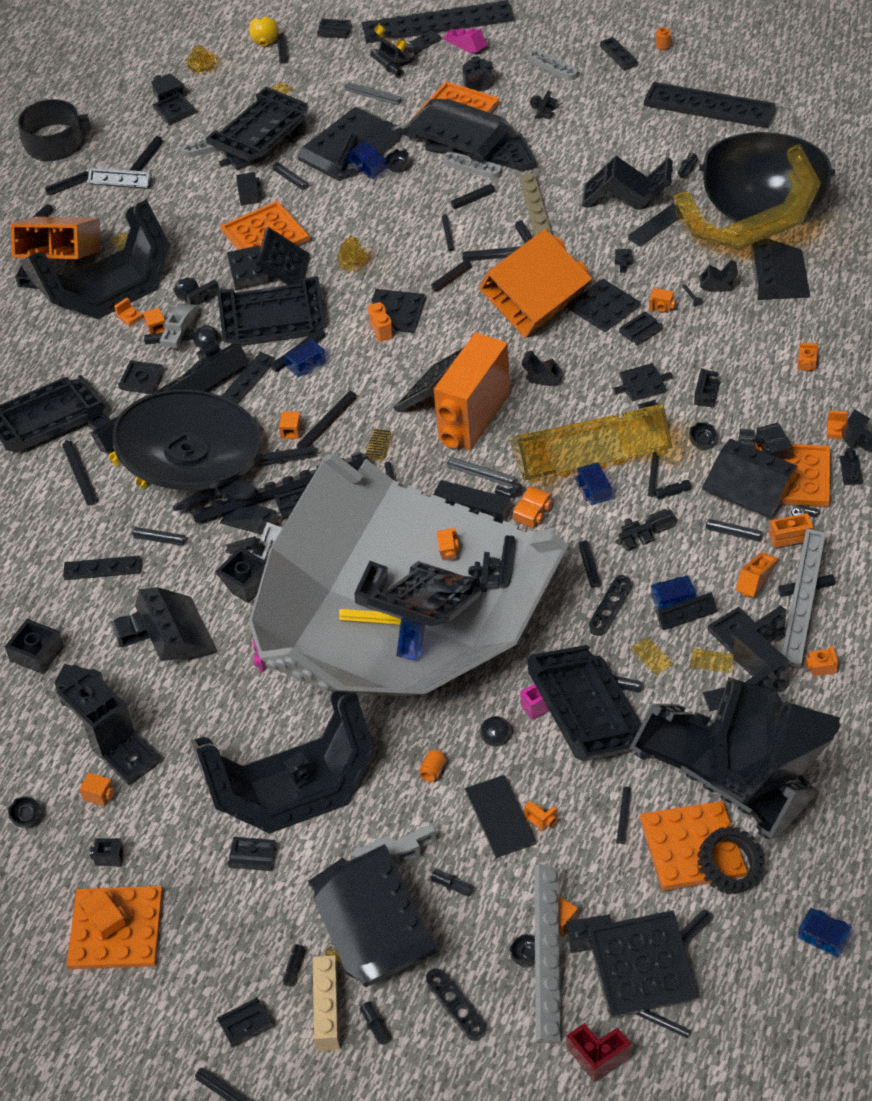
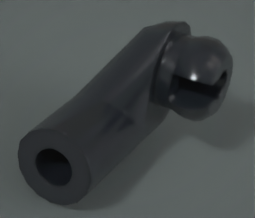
(512, 492)
(803, 509)

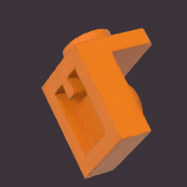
(127, 313)
(835, 423)
(538, 817)

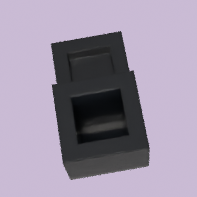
(719, 280)
(539, 372)
(855, 432)

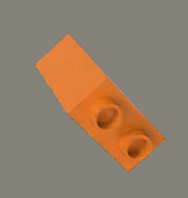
(56, 237)
(535, 282)
(472, 391)

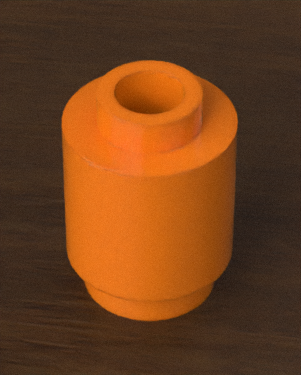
(663, 38)
(432, 765)

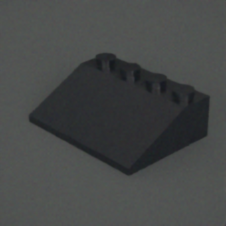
(778, 271)
(750, 478)
(173, 624)

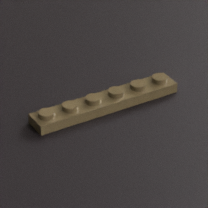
(534, 203)

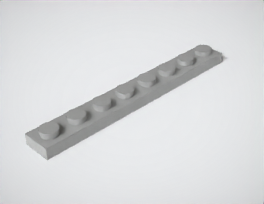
(803, 597)
(546, 954)

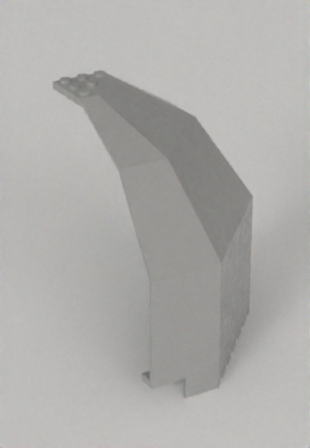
(368, 517)

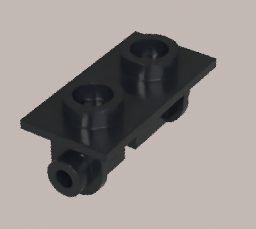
(850, 467)

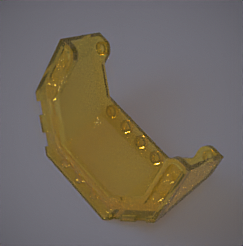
(764, 224)
(591, 442)

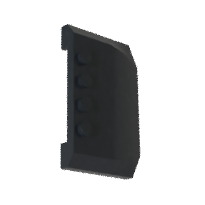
(260, 125)
(459, 127)
(326, 147)
(271, 313)
(47, 412)
(413, 603)
(584, 702)
(371, 917)

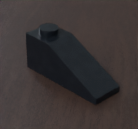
(250, 518)

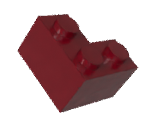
(598, 1055)

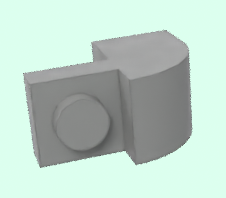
(268, 537)

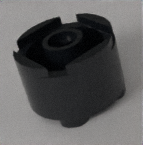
(478, 74)

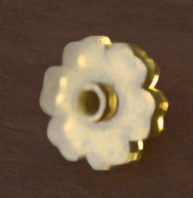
(200, 60)
(351, 253)

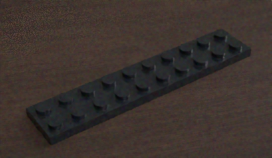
(439, 21)

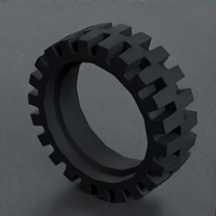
(749, 848)

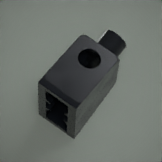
(167, 86)

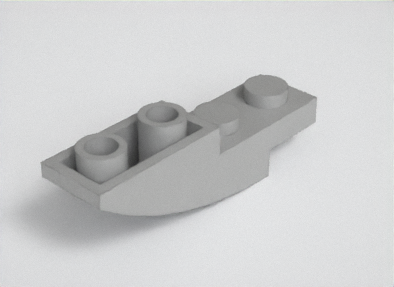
(176, 324)
(404, 848)

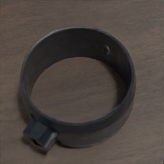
(57, 145)

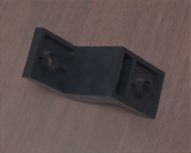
(627, 183)
(757, 654)
(108, 726)

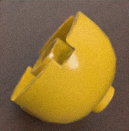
(263, 31)

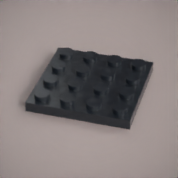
(425, 385)
(642, 964)

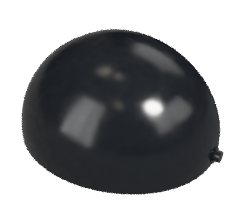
(752, 172)

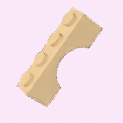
(325, 1003)

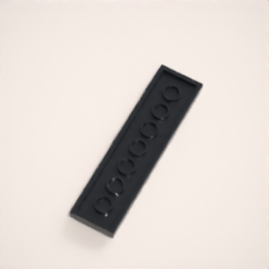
(709, 104)

